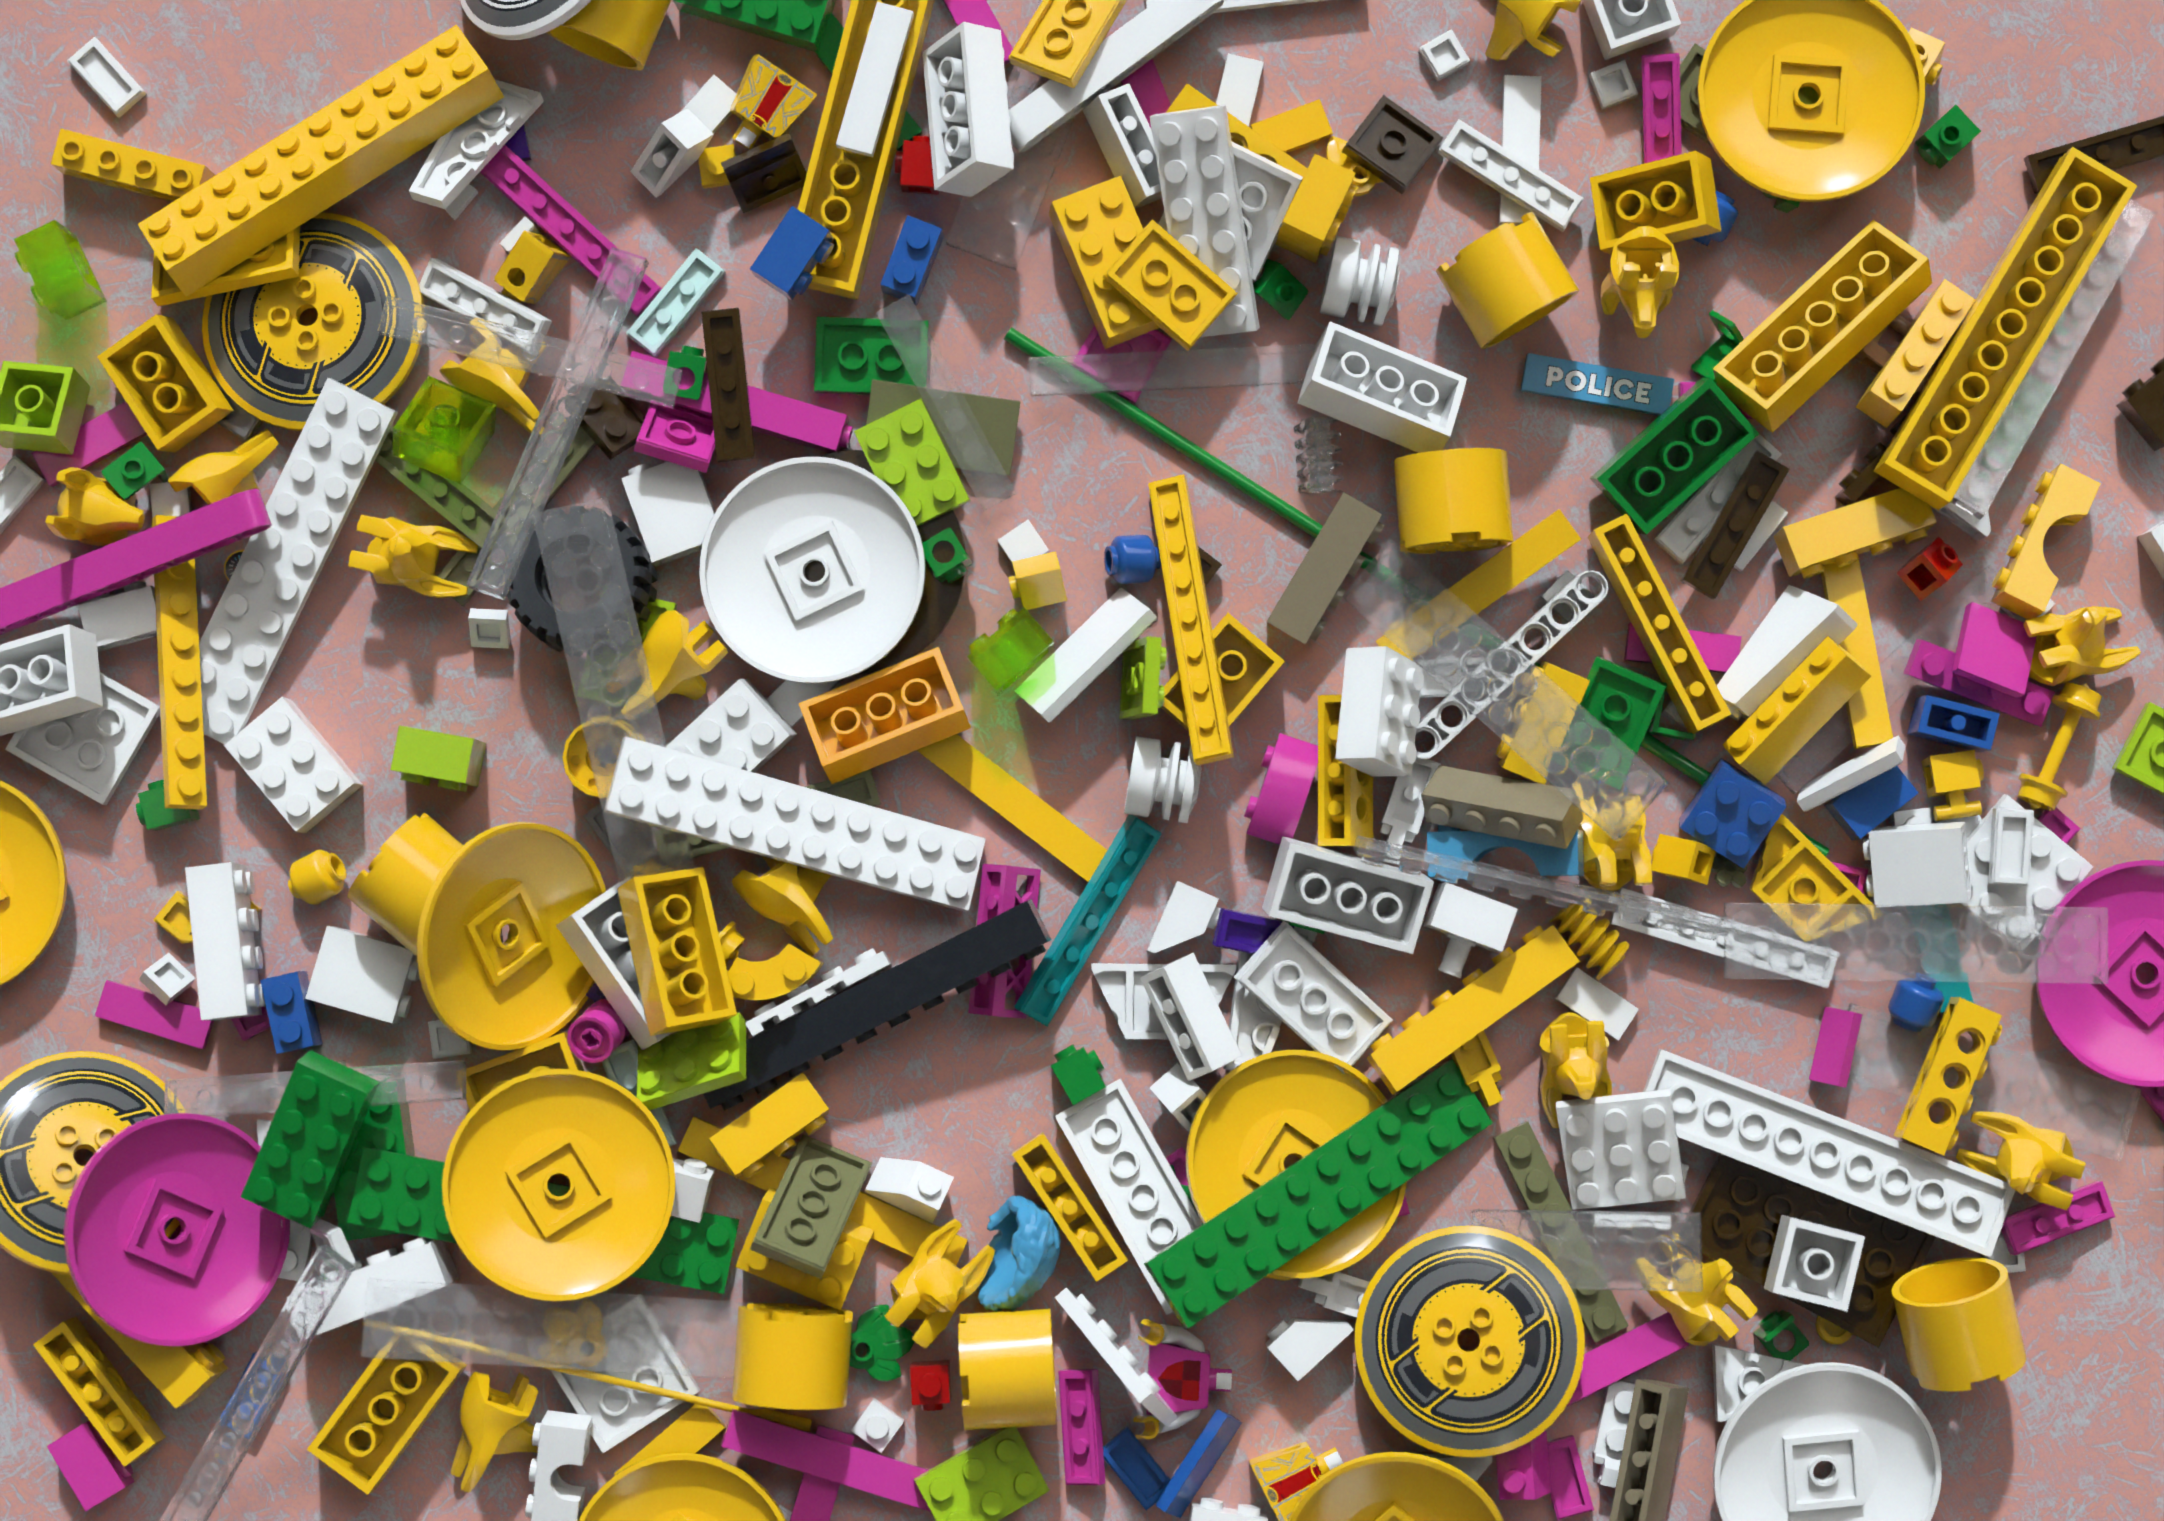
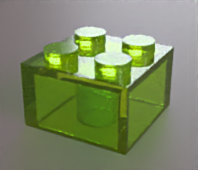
(59, 270)
(444, 430)
(1009, 650)

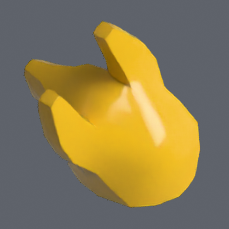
(1524, 21)
(1641, 277)
(495, 384)
(225, 473)
(92, 510)
(409, 554)
(2075, 645)
(673, 659)
(1614, 863)
(788, 898)
(1573, 1062)
(2026, 1158)
(934, 1285)
(1700, 1313)
(492, 1425)

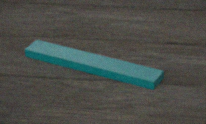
(1088, 920)

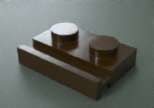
(765, 172)
(612, 422)

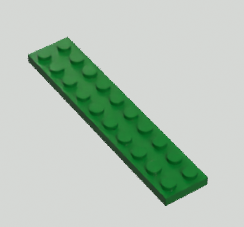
(1317, 1194)
(406, 1197)

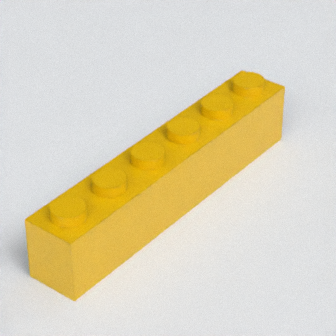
(1658, 624)
(1472, 1009)

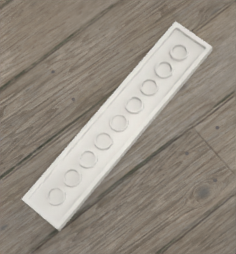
(288, 557)
(794, 824)
(1833, 1155)

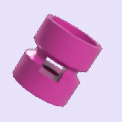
(597, 1033)

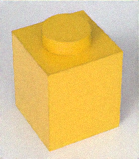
(1038, 581)
(1682, 859)

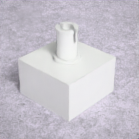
(1468, 922)

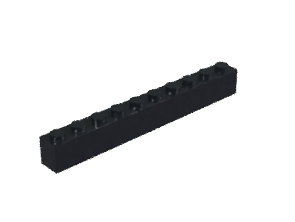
(887, 999)

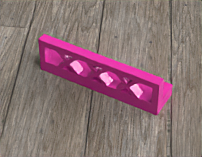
(997, 896)

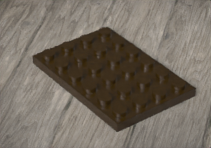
(1741, 1222)

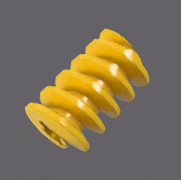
(1592, 938)

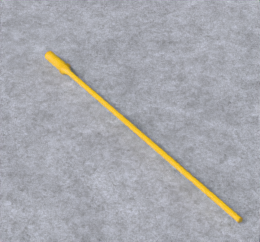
(783, 1418)

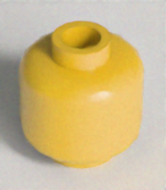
(317, 877)

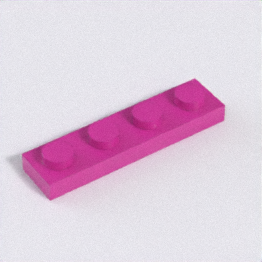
(1934, 666)

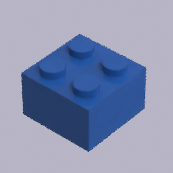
(1732, 813)

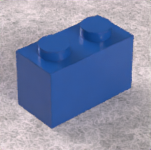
(793, 254)
(912, 259)
(1953, 723)
(1871, 802)
(289, 1013)

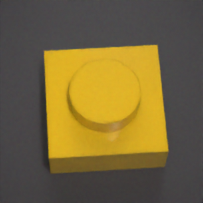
(710, 165)

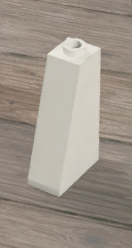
(1779, 646)

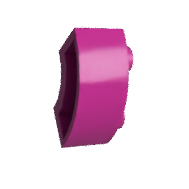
(1283, 790)

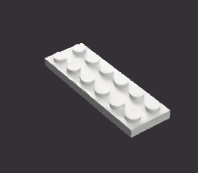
(1205, 204)
(1130, 1174)

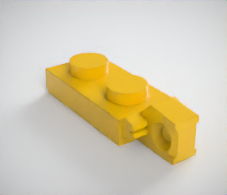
(1479, 1068)

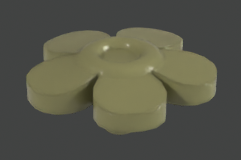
(1728, 872)

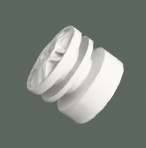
(1360, 281)
(1161, 780)

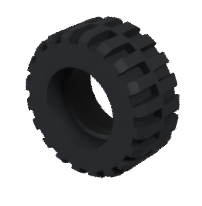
(533, 598)

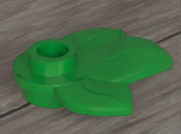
(883, 1343)

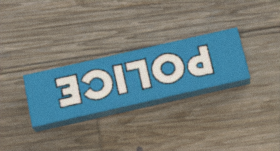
(1596, 384)

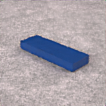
(1198, 1463)

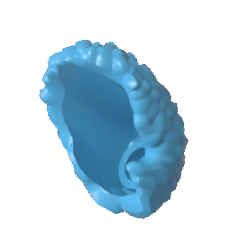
(1023, 1255)

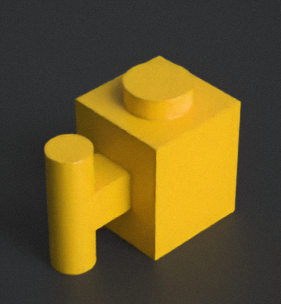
(1953, 776)

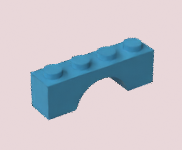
(1475, 845)

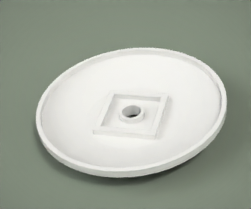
(758, 561)
(1836, 1413)

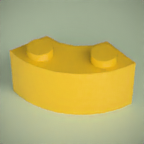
(774, 976)

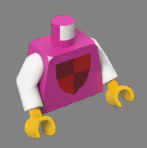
(1183, 1373)

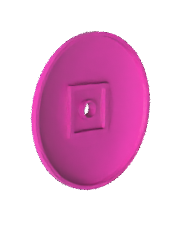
(2121, 1023)
(216, 1265)

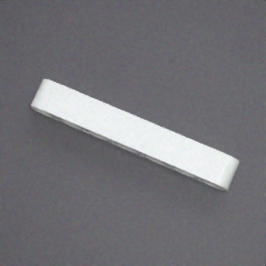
(1113, 62)
(1552, 632)

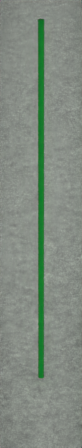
(1299, 519)

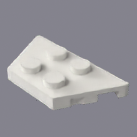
(1131, 1002)

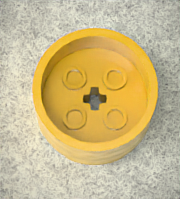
(615, 30)
(1507, 281)
(1453, 500)
(403, 877)
(1959, 1323)
(792, 1356)
(1007, 1369)

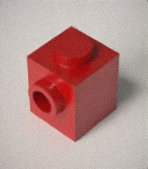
(916, 166)
(1930, 568)
(930, 1384)

